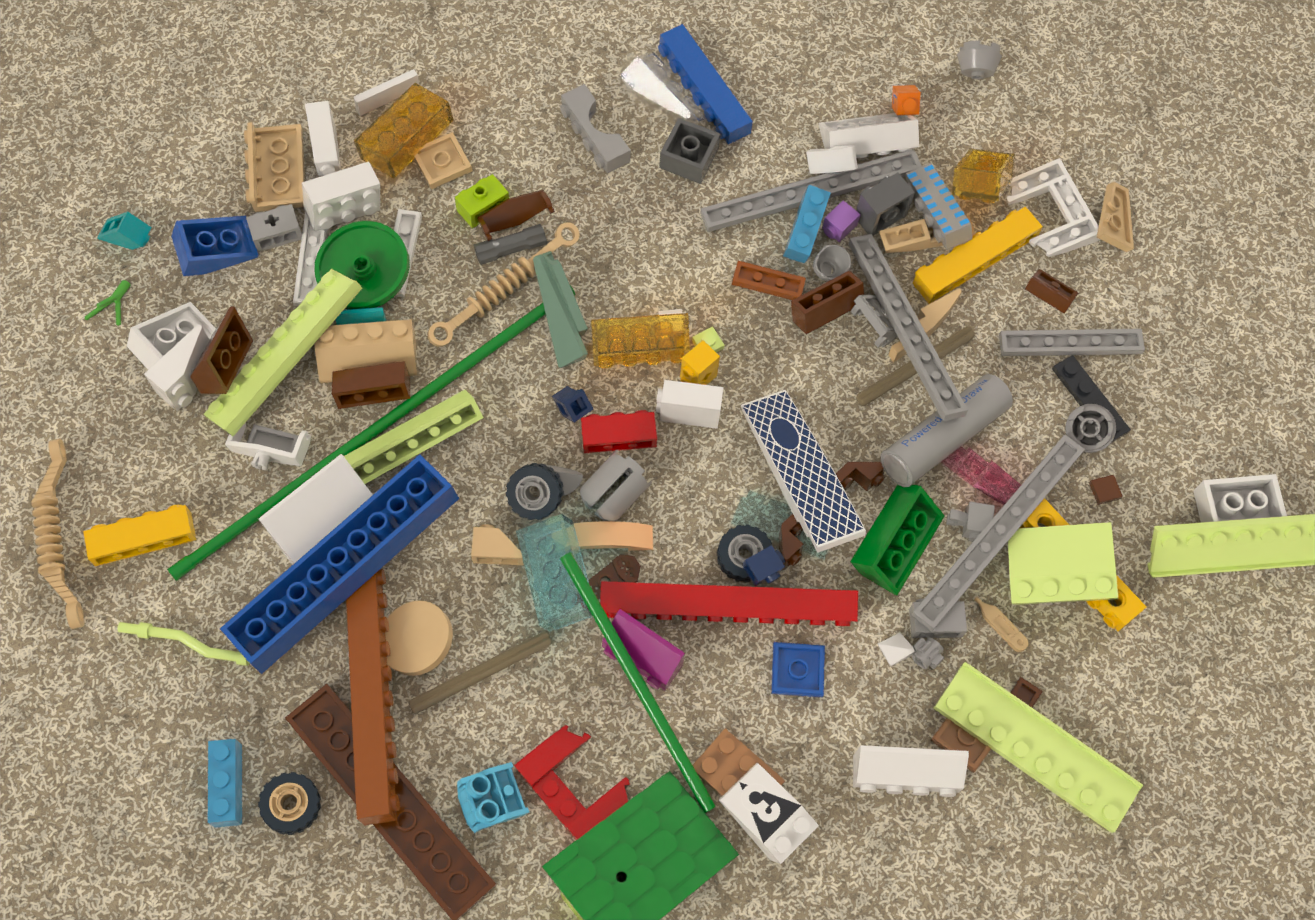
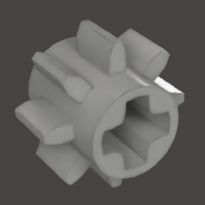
(927, 653)

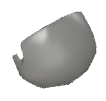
(831, 257)

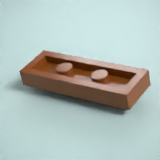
(768, 280)

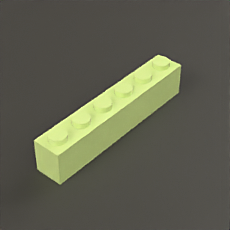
(414, 436)

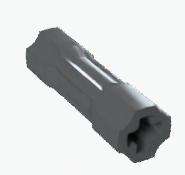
(526, 239)

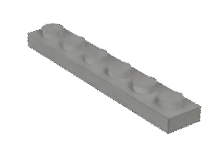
(1071, 342)

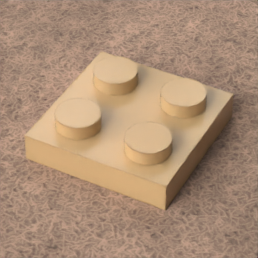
(442, 161)

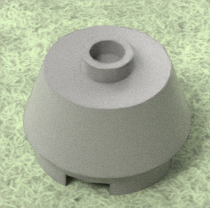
(978, 59)
(1091, 427)

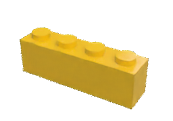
(139, 535)

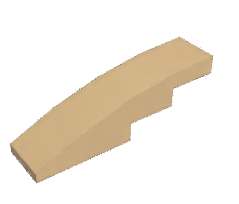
(910, 237)
(930, 319)

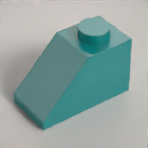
(125, 231)

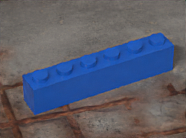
(705, 84)

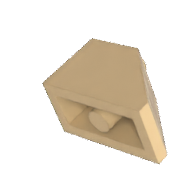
(494, 547)

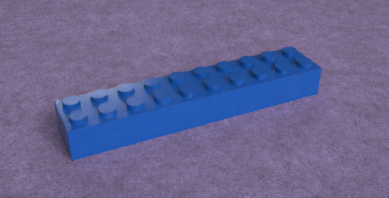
(339, 564)

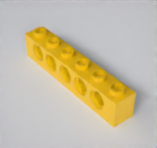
(1127, 603)

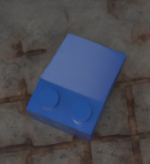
(212, 244)

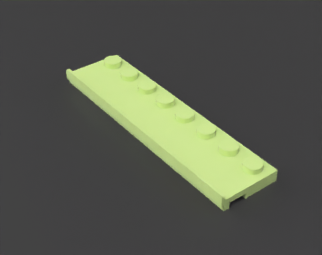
(282, 351)
(1232, 545)
(1038, 747)

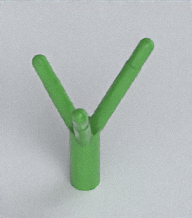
(115, 297)

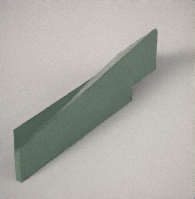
(561, 310)

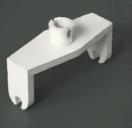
(264, 454)

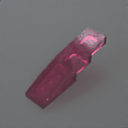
(982, 475)

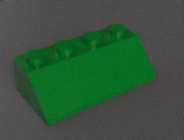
(898, 538)

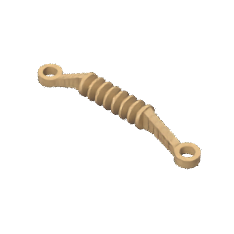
(504, 284)
(47, 530)

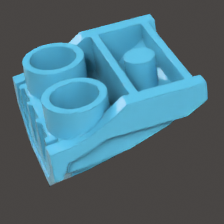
(490, 797)

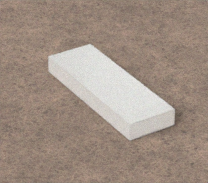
(384, 92)

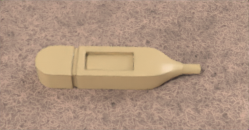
(1003, 626)

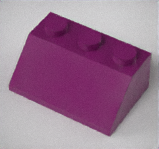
(650, 652)

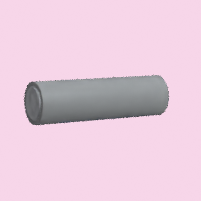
(937, 439)

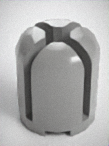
(624, 495)

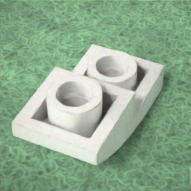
(832, 160)

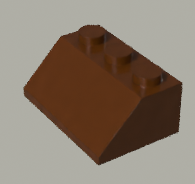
(222, 355)

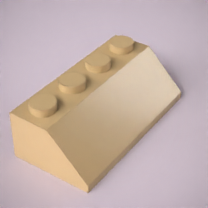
(365, 345)

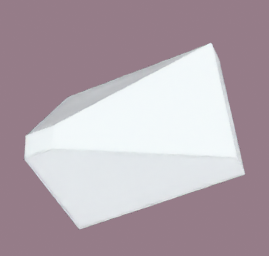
(896, 649)

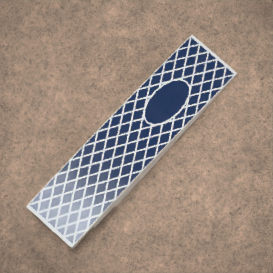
(803, 472)

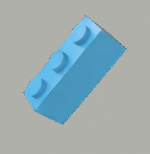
(806, 224)
(224, 783)

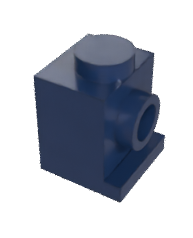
(572, 403)

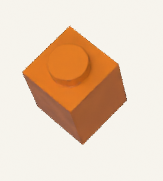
(906, 100)

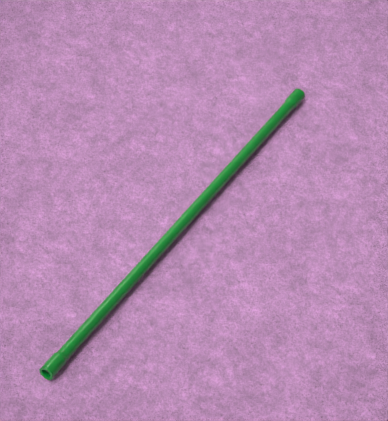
(190, 561)

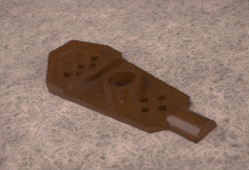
(615, 573)

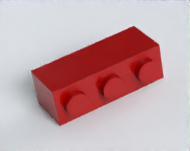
(618, 431)

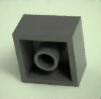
(689, 150)
(884, 203)

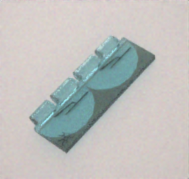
(769, 519)

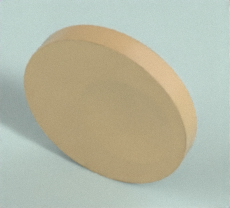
(418, 637)

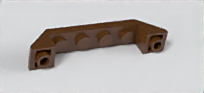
(864, 473)

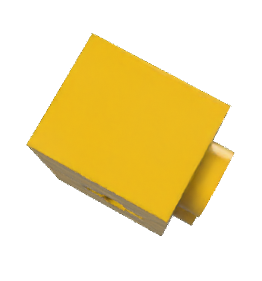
(699, 365)

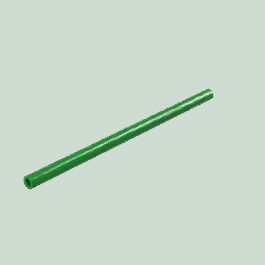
(637, 682)

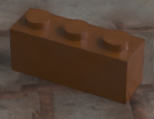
(826, 302)
(371, 385)

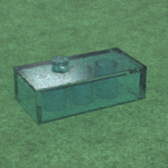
(551, 587)

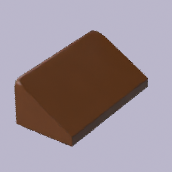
(1051, 291)

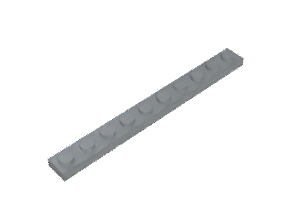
(790, 195)
(908, 328)
(997, 533)

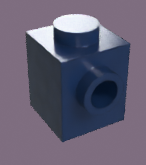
(764, 566)

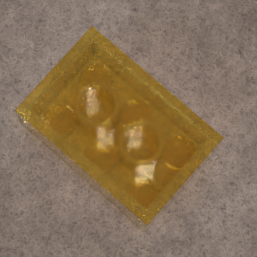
(983, 175)

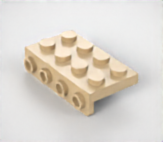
(274, 166)

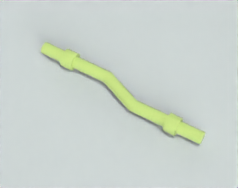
(147, 630)

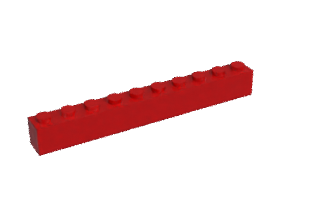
(730, 601)

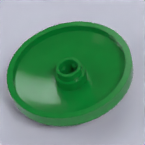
(369, 255)

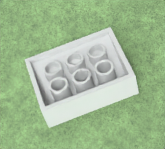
(315, 508)

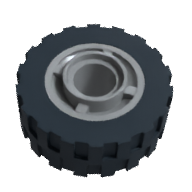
(519, 491)
(734, 540)

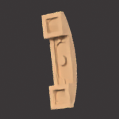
(614, 535)

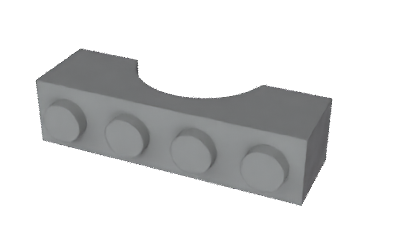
(608, 149)

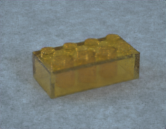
(404, 130)

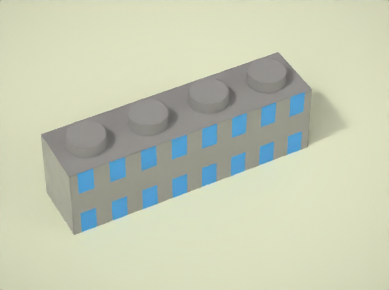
(939, 207)

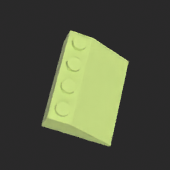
(1062, 564)

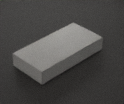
(272, 438)

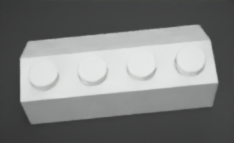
(872, 134)
(909, 770)

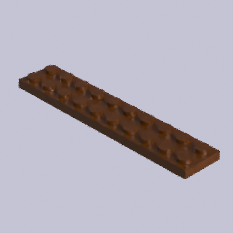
(418, 833)

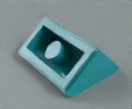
(361, 316)

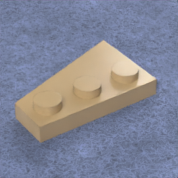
(1115, 218)

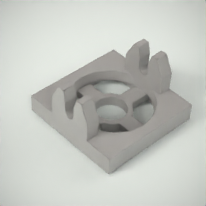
(864, 306)

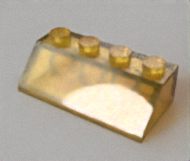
(640, 339)

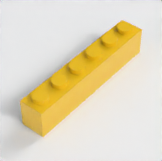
(976, 255)

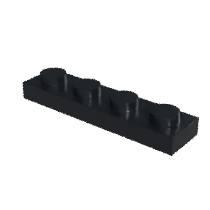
(1086, 391)

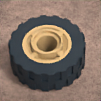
(278, 791)

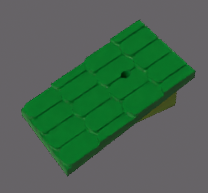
(656, 842)

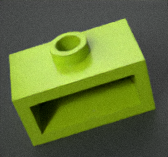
(479, 199)

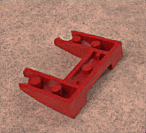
(538, 771)

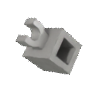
(973, 519)

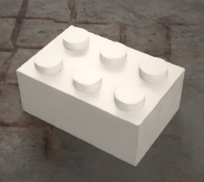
(341, 196)
(1239, 498)

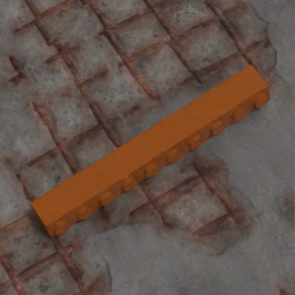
(371, 703)

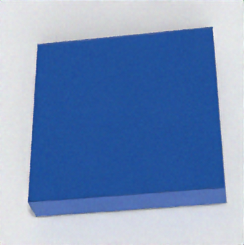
(798, 669)

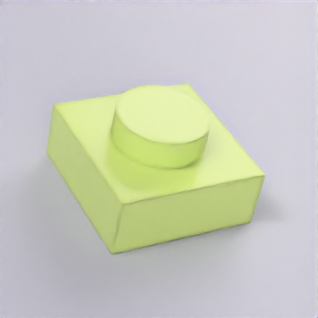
(711, 338)

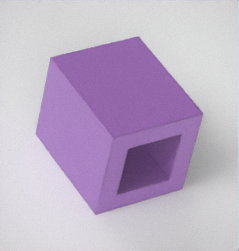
(840, 221)

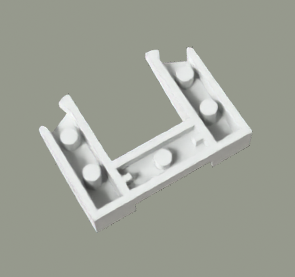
(1054, 178)

